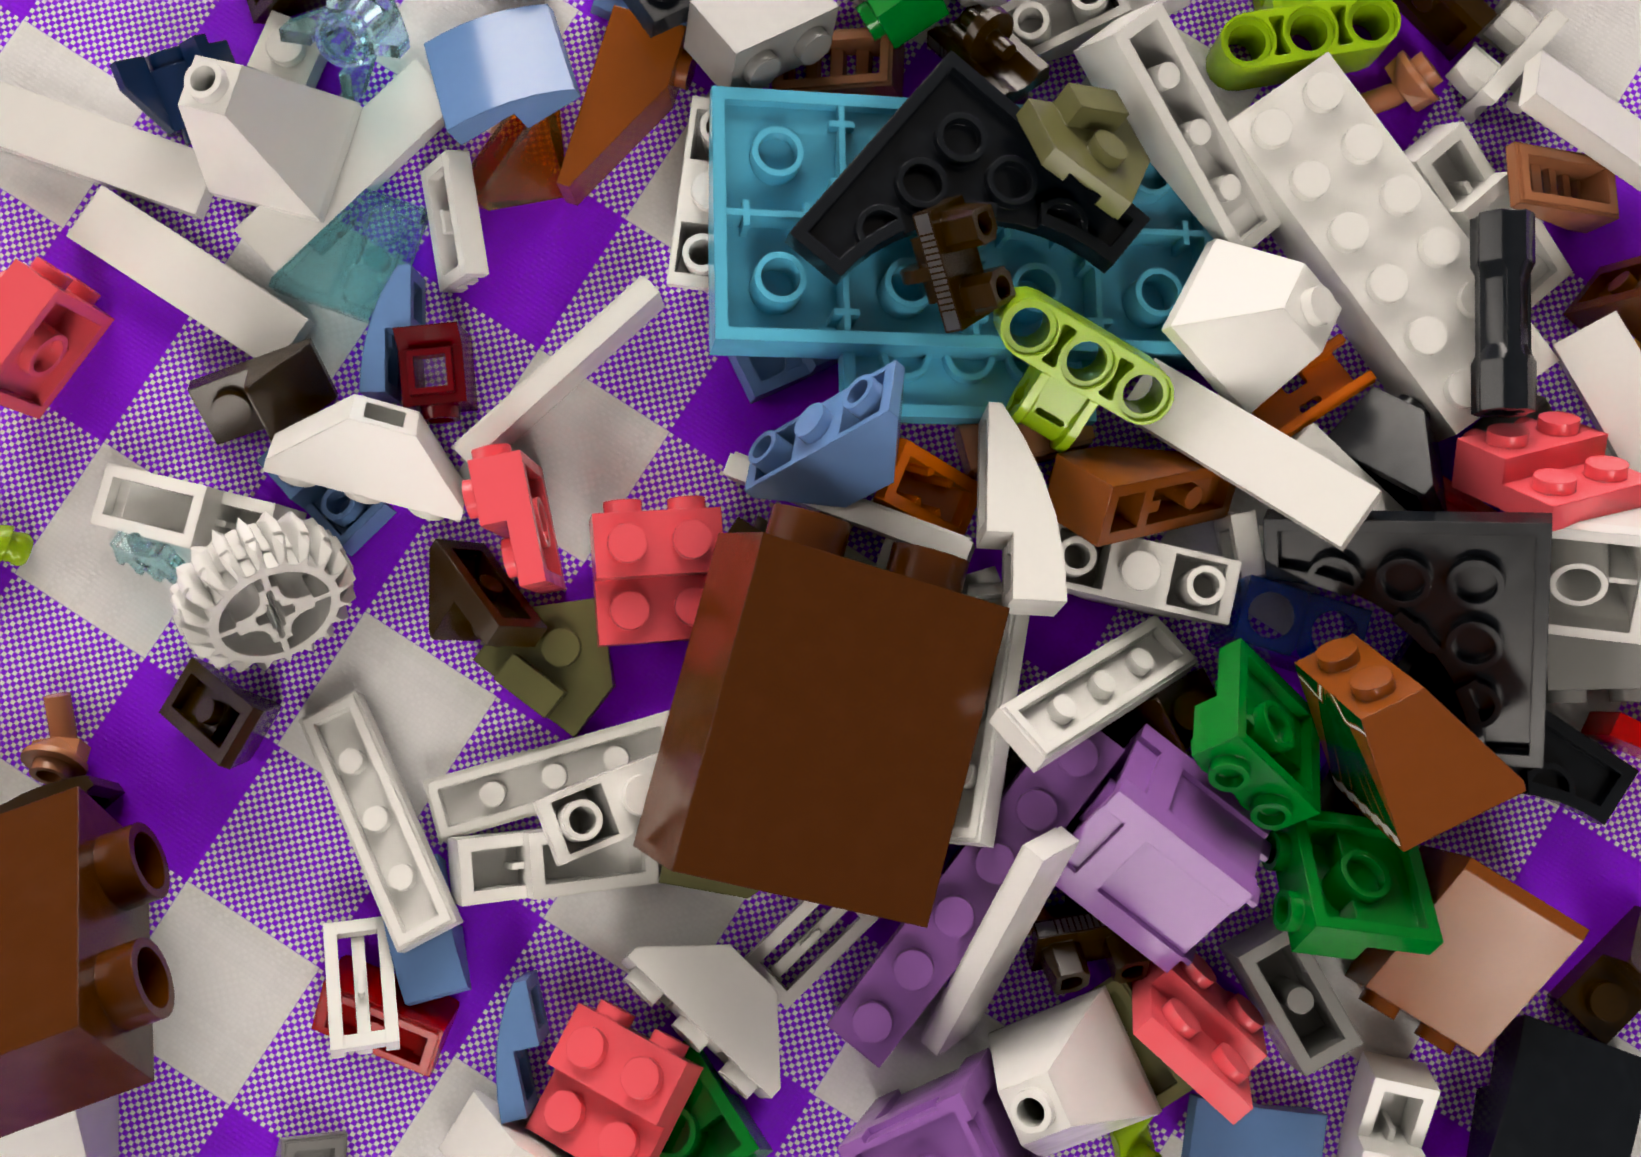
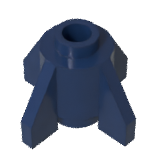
(158, 80)

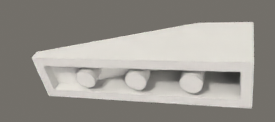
(1179, 123)

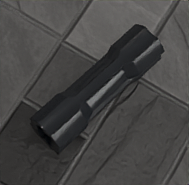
(1502, 268)

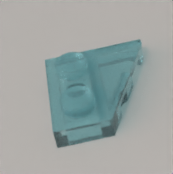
(354, 255)

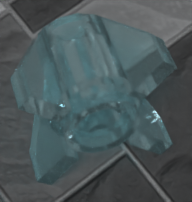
(351, 37)

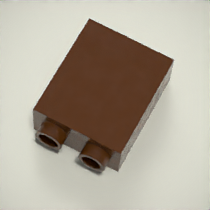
(823, 720)
(76, 957)

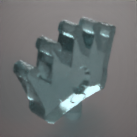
(154, 558)

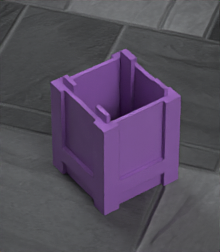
(1162, 852)
(941, 1118)

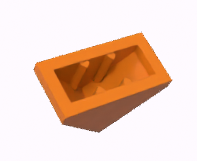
(929, 489)

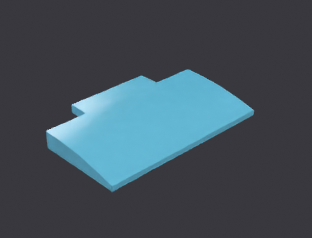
(781, 153)

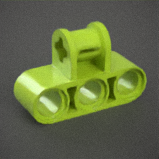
(1323, 24)
(1062, 399)

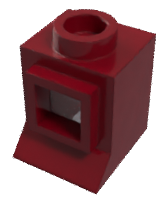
(436, 370)

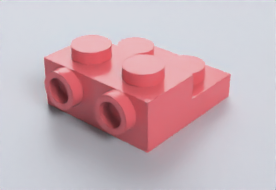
(44, 333)
(1545, 469)
(513, 502)
(650, 568)
(1201, 1032)
(613, 1086)

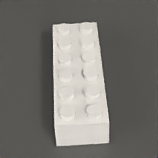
(1372, 238)

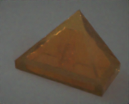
(520, 164)

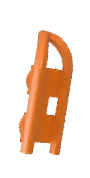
(1324, 382)

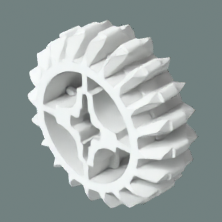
(262, 591)

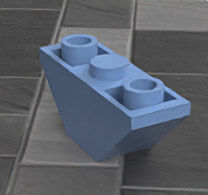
(835, 447)

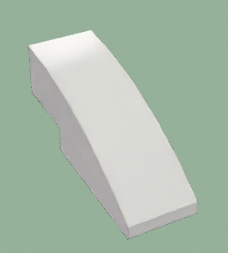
(1468, 185)
(1606, 375)
(173, 508)
(1018, 518)
(522, 866)
(1388, 1108)

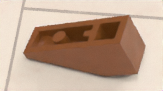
(624, 100)
(1133, 492)

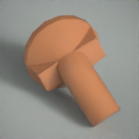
(1411, 82)
(62, 753)

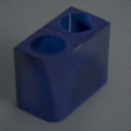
(1306, 608)

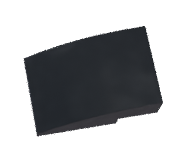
(1556, 1096)

